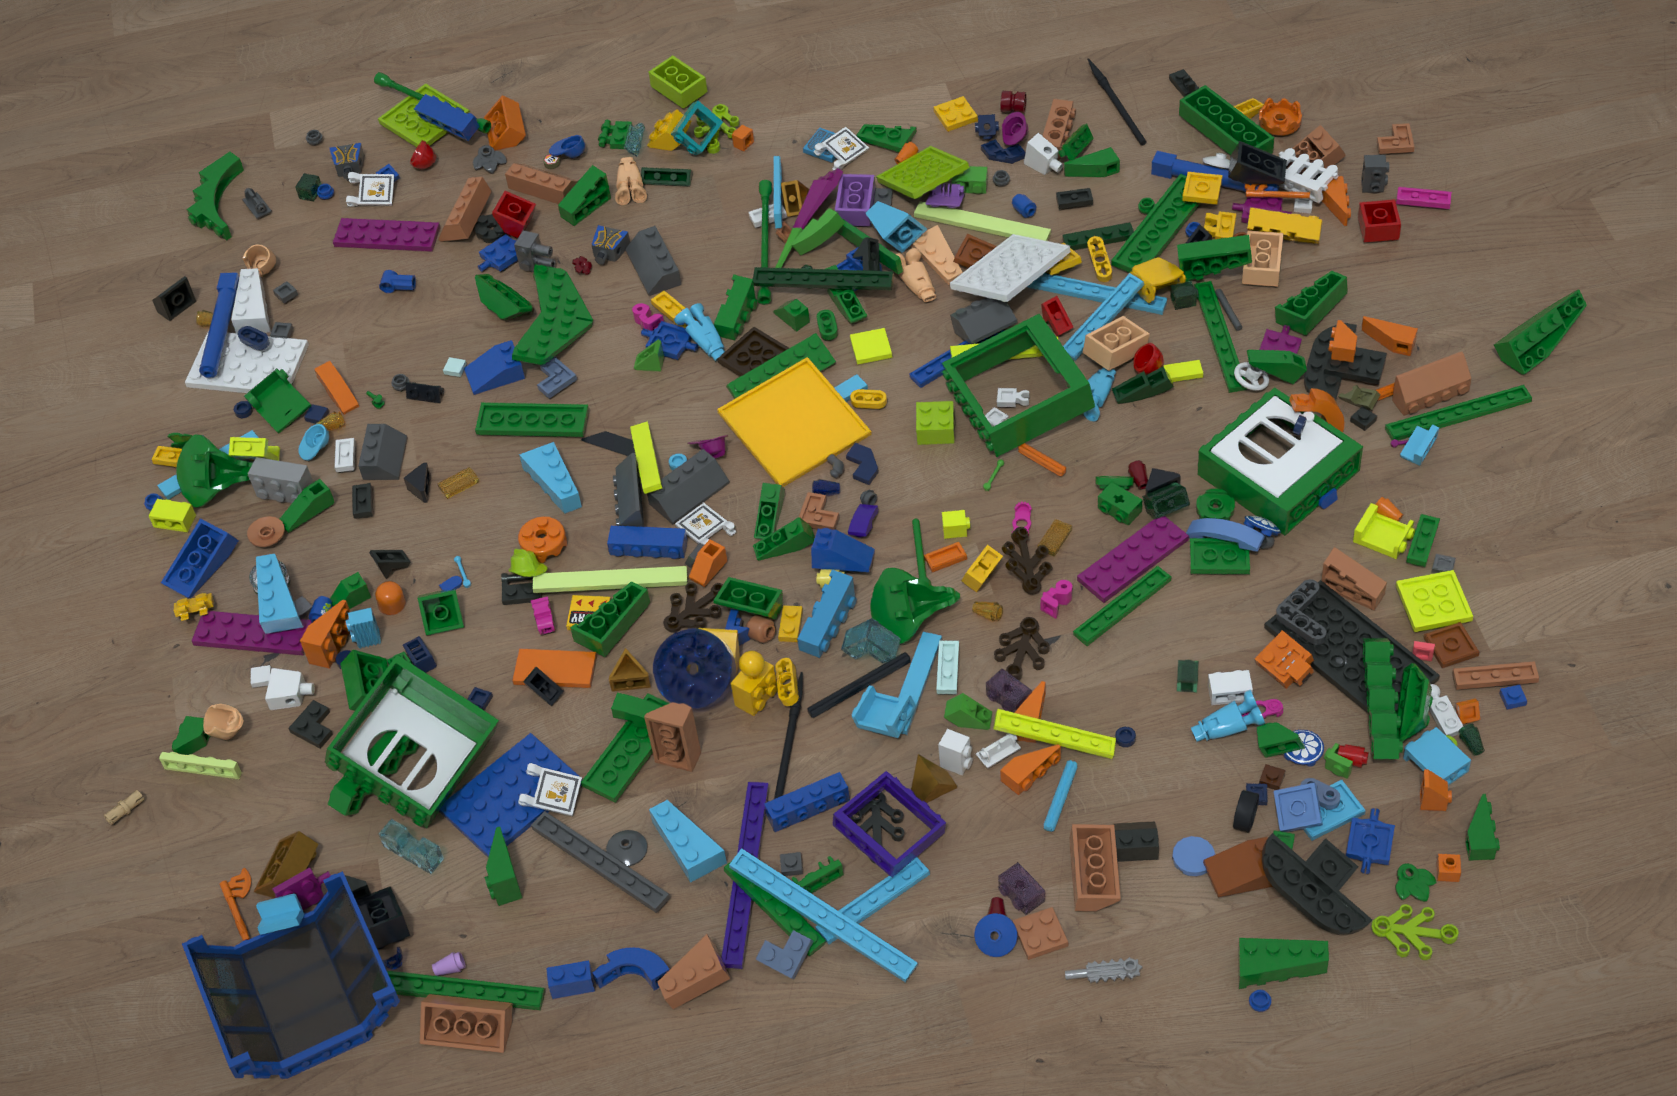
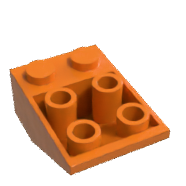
(326, 636)

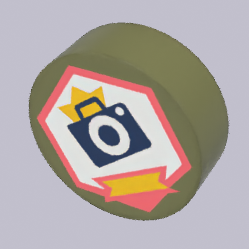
(551, 162)

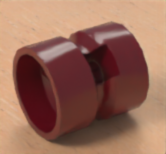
(1013, 101)

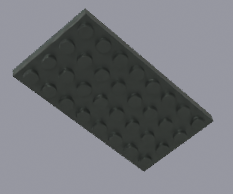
(1344, 637)

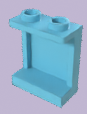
(883, 712)
(1439, 755)

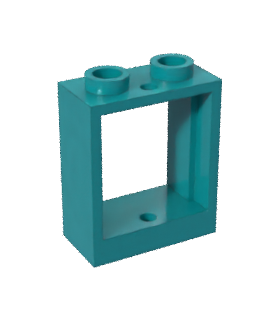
(707, 117)

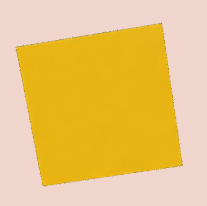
(794, 422)

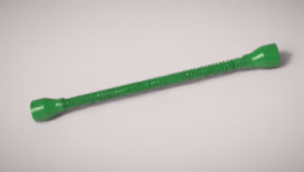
(384, 81)
(765, 191)

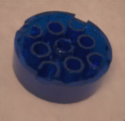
(714, 664)

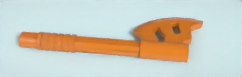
(1251, 192)
(229, 894)

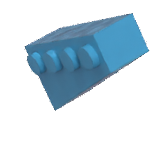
(828, 614)

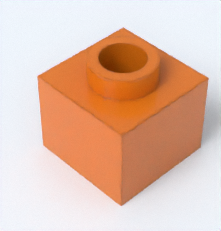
(743, 138)
(1448, 867)

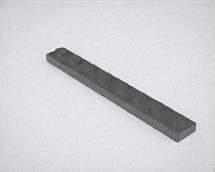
(600, 862)

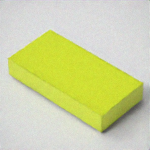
(1184, 370)

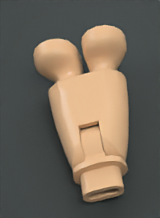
(629, 181)
(916, 275)

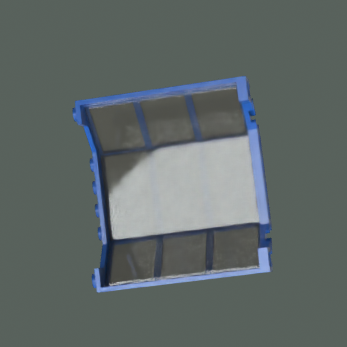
(296, 990)

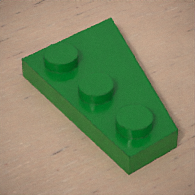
(886, 137)

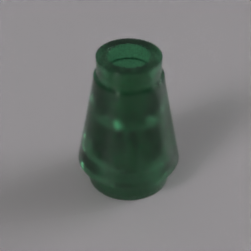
(1471, 738)

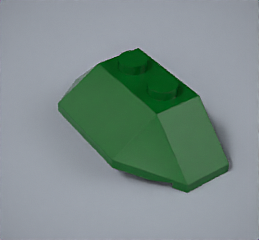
(501, 297)
(1413, 702)

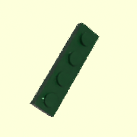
(1109, 235)

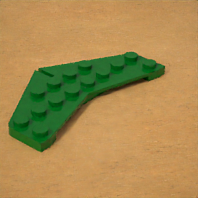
(560, 321)

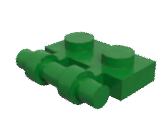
(618, 131)

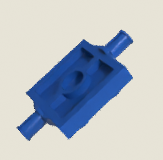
(498, 254)
(673, 339)
(1370, 841)

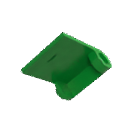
(277, 400)

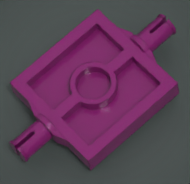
(1264, 203)
(1280, 341)
(305, 886)

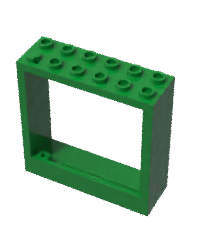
(1035, 420)

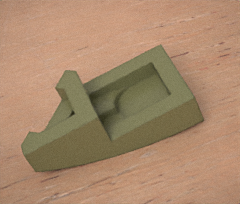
(1361, 397)

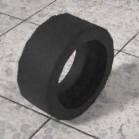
(1246, 811)

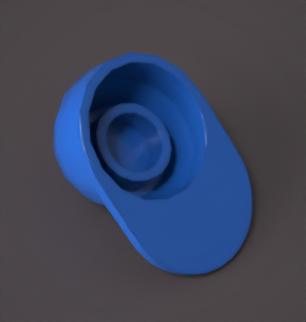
(571, 147)

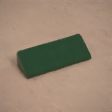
(666, 176)

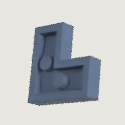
(558, 377)
(788, 959)

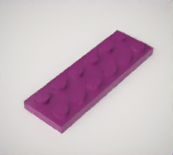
(386, 234)
(1132, 558)
(245, 633)

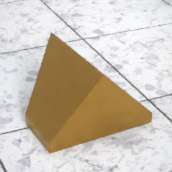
(793, 196)
(628, 674)
(930, 780)

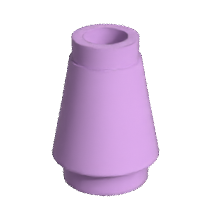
(450, 964)

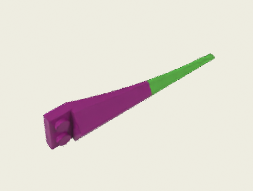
(817, 194)

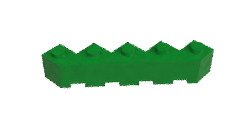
(1381, 698)
(348, 796)

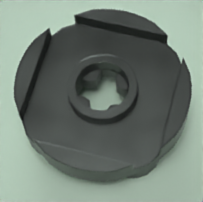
(483, 230)

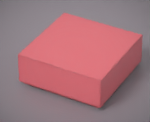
(1423, 650)

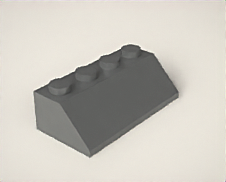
(653, 261)
(688, 487)
(628, 493)

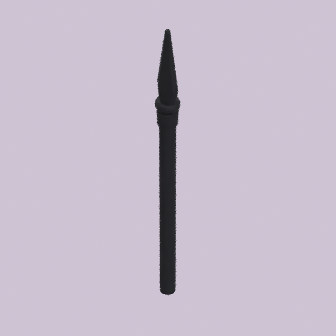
(1102, 80)
(793, 715)

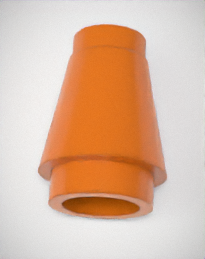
(908, 150)
(1388, 509)

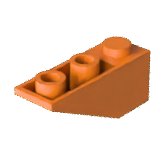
(1337, 200)
(1393, 336)
(1026, 768)

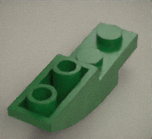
(847, 302)

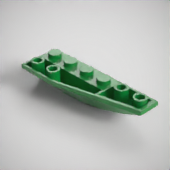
(1540, 334)

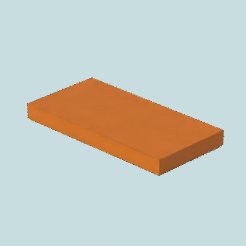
(562, 667)

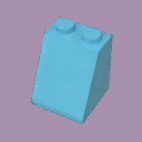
(895, 225)

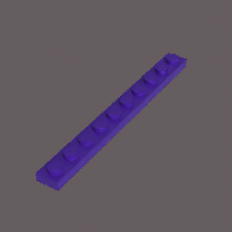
(740, 902)

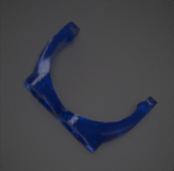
(398, 957)

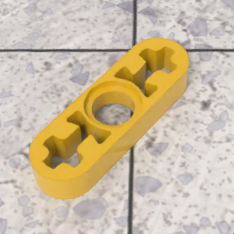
(1098, 265)
(781, 677)

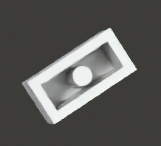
(1228, 686)
(955, 752)

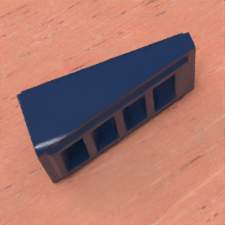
(419, 656)

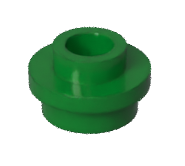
(1146, 205)

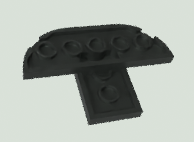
(1327, 373)
(1315, 884)

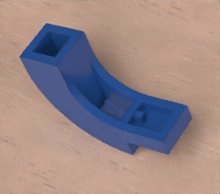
(631, 961)

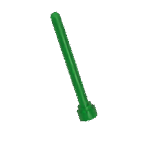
(919, 550)

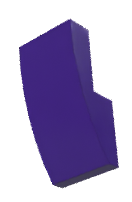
(862, 520)

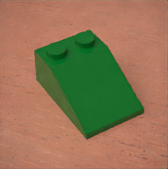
(501, 874)

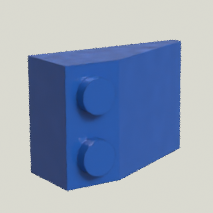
(494, 369)
(840, 552)

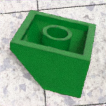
(440, 611)

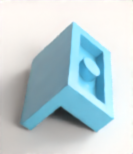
(1419, 444)
(279, 913)

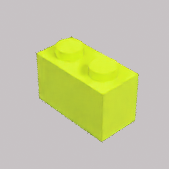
(172, 515)

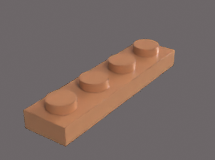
(1495, 675)

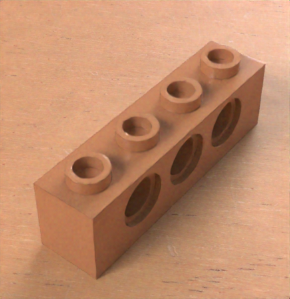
(1059, 123)

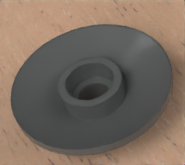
(629, 854)

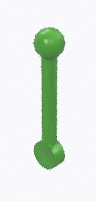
(987, 486)

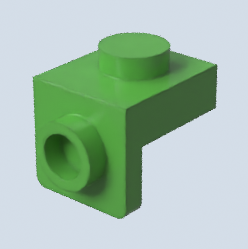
(1337, 764)

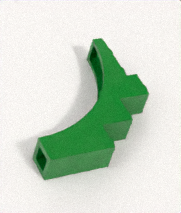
(207, 196)

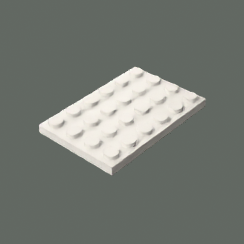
(1010, 267)
(245, 367)

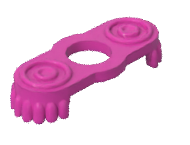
(1022, 512)
(1272, 707)

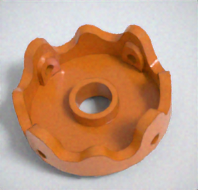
(1284, 110)
(542, 547)

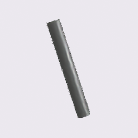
(1228, 309)

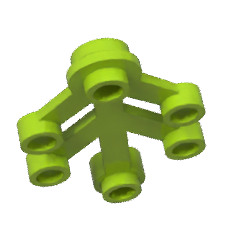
(721, 112)
(1411, 931)

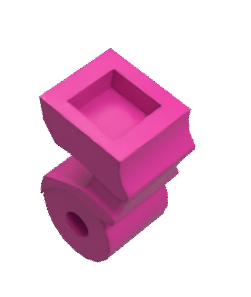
(643, 316)
(1059, 595)
(543, 615)

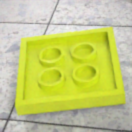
(1434, 601)

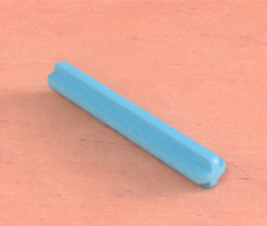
(1060, 796)

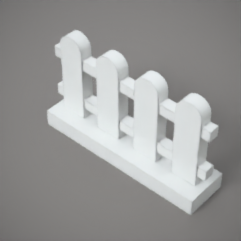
(1305, 182)

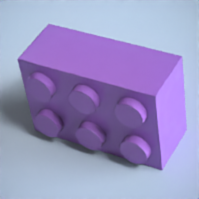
(855, 198)

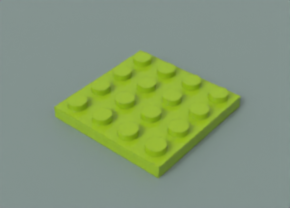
(408, 125)
(922, 172)

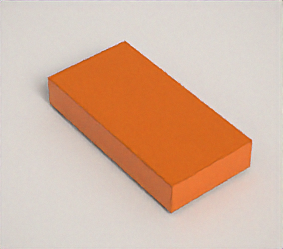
(945, 557)

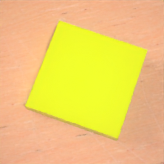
(870, 346)

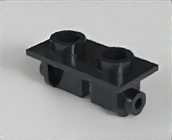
(423, 392)

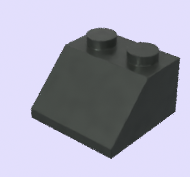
(175, 299)
(1136, 841)

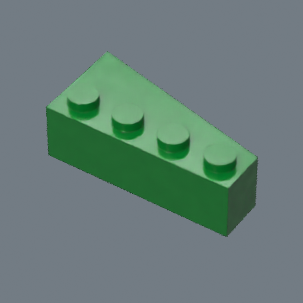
(1213, 256)

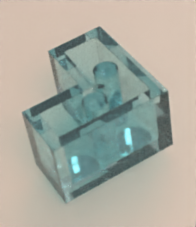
(871, 639)

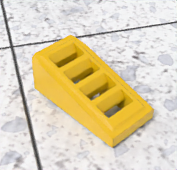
(1247, 109)

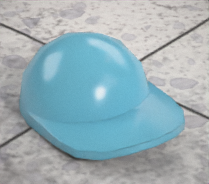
(313, 440)

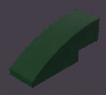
(1143, 386)

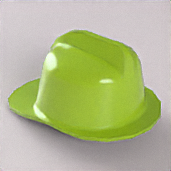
(526, 564)

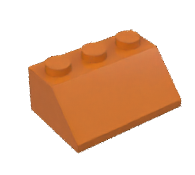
(506, 124)

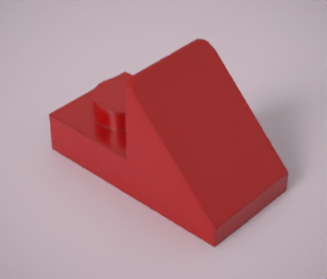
(1056, 315)

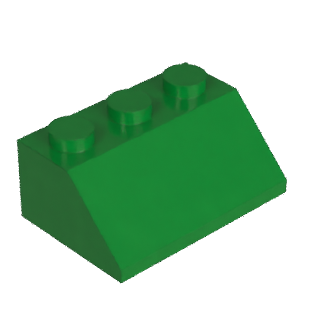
(750, 598)
(360, 675)

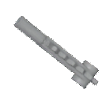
(1105, 971)

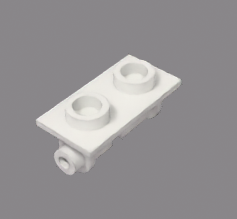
(998, 750)

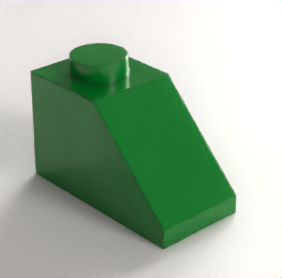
(793, 314)
(351, 589)
(1277, 739)

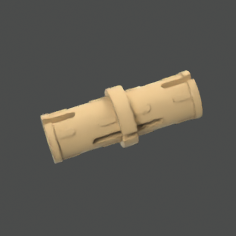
(124, 807)

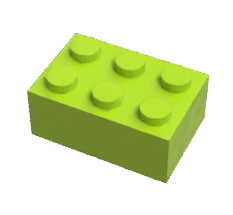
(678, 81)

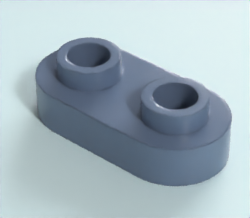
(1324, 790)

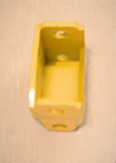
(1156, 275)

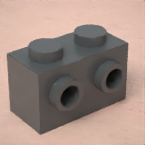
(1374, 173)

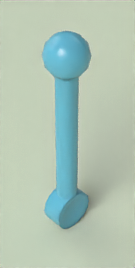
(466, 583)

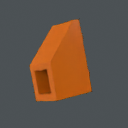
(1344, 343)
(708, 563)

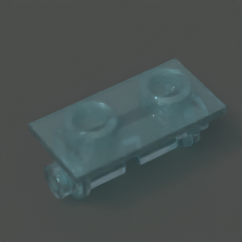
(634, 138)

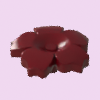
(582, 264)

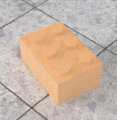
(1266, 259)
(1115, 342)

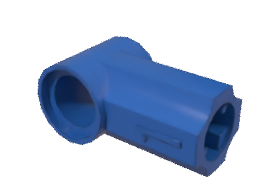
(391, 281)

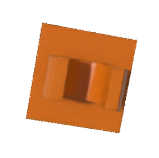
(1468, 710)

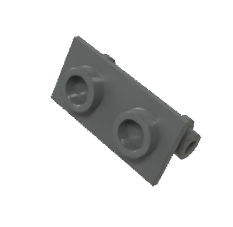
(255, 203)

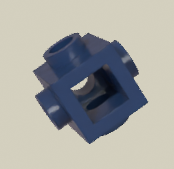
(990, 120)

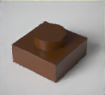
(1272, 777)

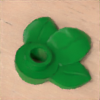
(179, 439)
(1416, 885)

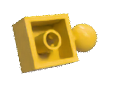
(753, 683)

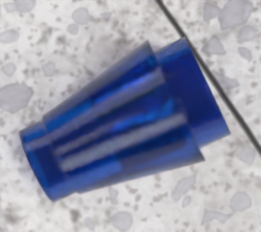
(825, 487)

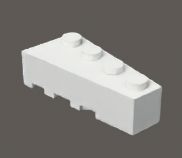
(250, 302)

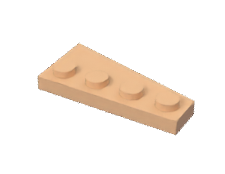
(938, 254)

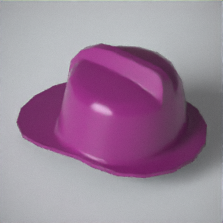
(1014, 128)
(715, 447)

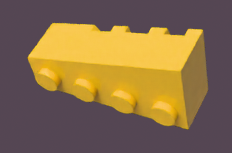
(1291, 225)

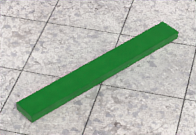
(1219, 334)
(1460, 412)
(422, 985)

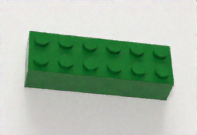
(1222, 121)

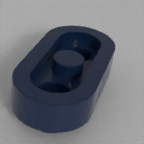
(253, 338)

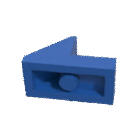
(735, 623)

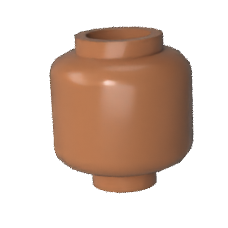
(760, 628)

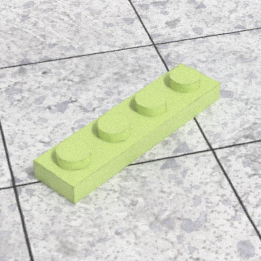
(200, 765)

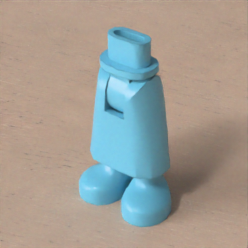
(701, 331)
(1100, 387)
(1229, 719)

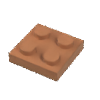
(1040, 933)

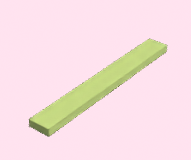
(980, 222)
(609, 579)

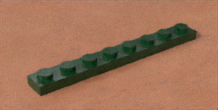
(823, 278)

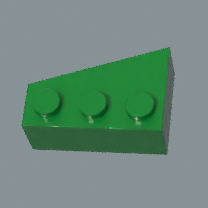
(737, 309)

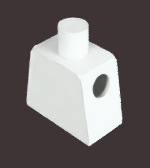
(1042, 155)
(287, 689)

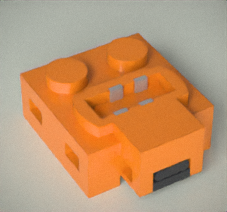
(1286, 660)

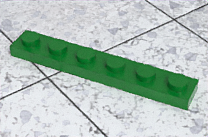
(779, 912)

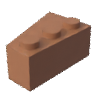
(1352, 580)
(694, 974)

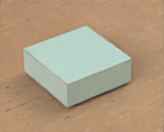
(454, 367)

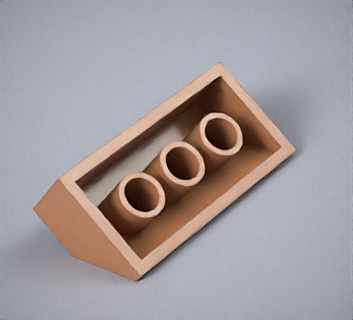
(538, 182)
(466, 210)
(1431, 384)
(674, 736)
(1094, 866)
(465, 1023)

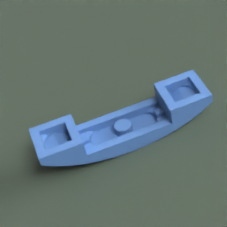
(1226, 530)

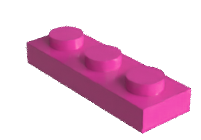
(1424, 197)

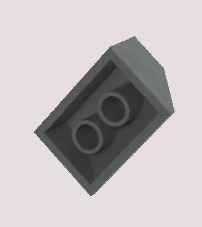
(982, 319)
(382, 453)

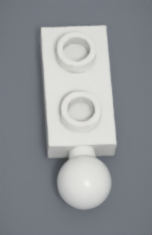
(1444, 713)

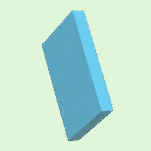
(1343, 814)

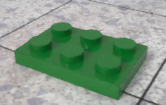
(1218, 557)

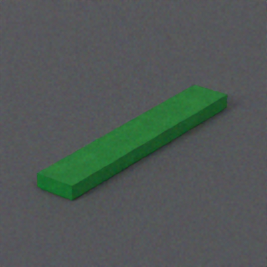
(886, 257)
(1122, 605)

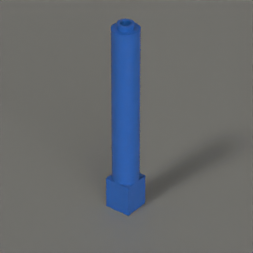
(1168, 165)
(219, 324)

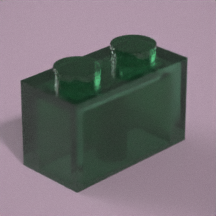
(1166, 500)

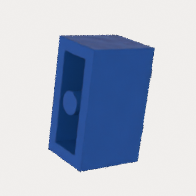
(570, 979)

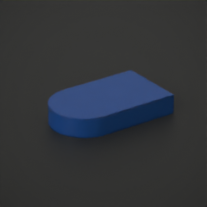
(1329, 498)
(451, 584)

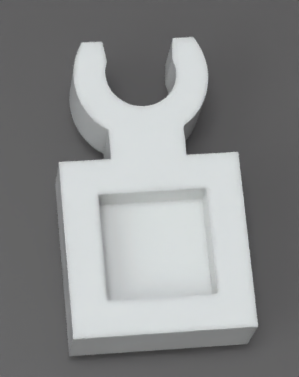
(1009, 397)

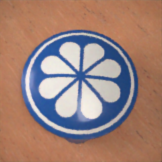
(1266, 526)
(1313, 749)

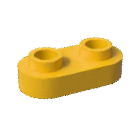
(868, 399)

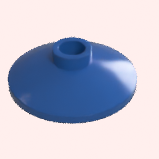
(1004, 927)

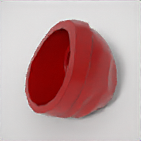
(423, 156)
(1148, 359)

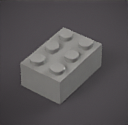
(278, 479)

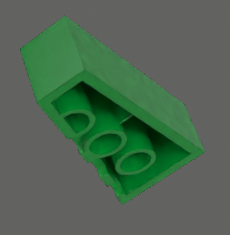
(1312, 304)
(612, 619)
(1279, 959)

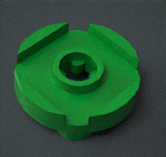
(1225, 503)

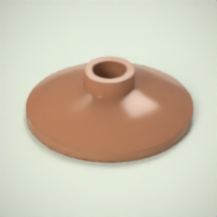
(265, 531)

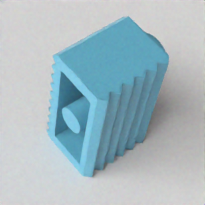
(363, 628)

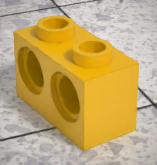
(982, 568)

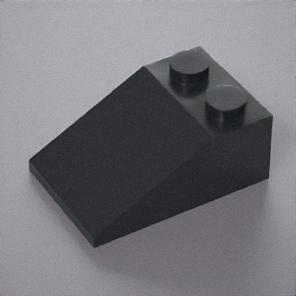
(1256, 166)
(383, 917)

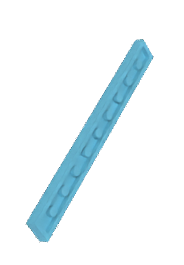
(823, 915)

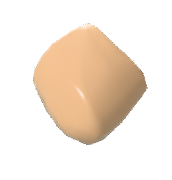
(259, 257)
(222, 721)

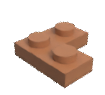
(1398, 143)
(814, 515)

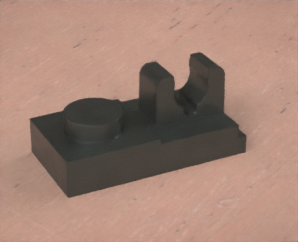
(1183, 82)

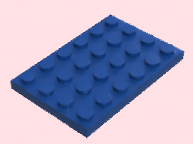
(494, 795)

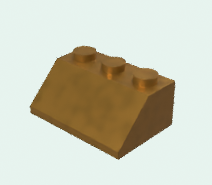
(288, 859)

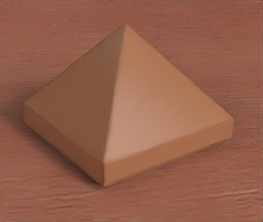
(783, 232)

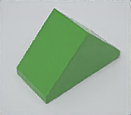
(650, 358)

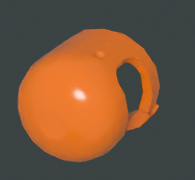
(390, 598)

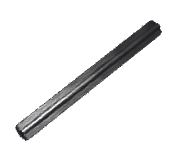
(858, 685)

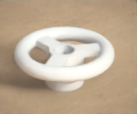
(1251, 374)

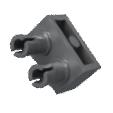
(531, 252)

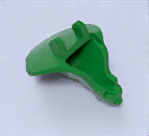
(207, 470)
(904, 602)

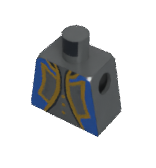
(348, 159)
(609, 244)

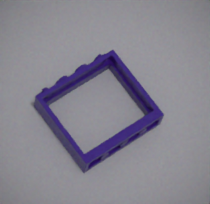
(867, 844)

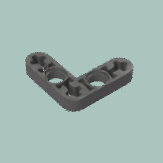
(1296, 614)

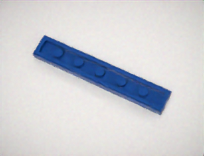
(934, 368)

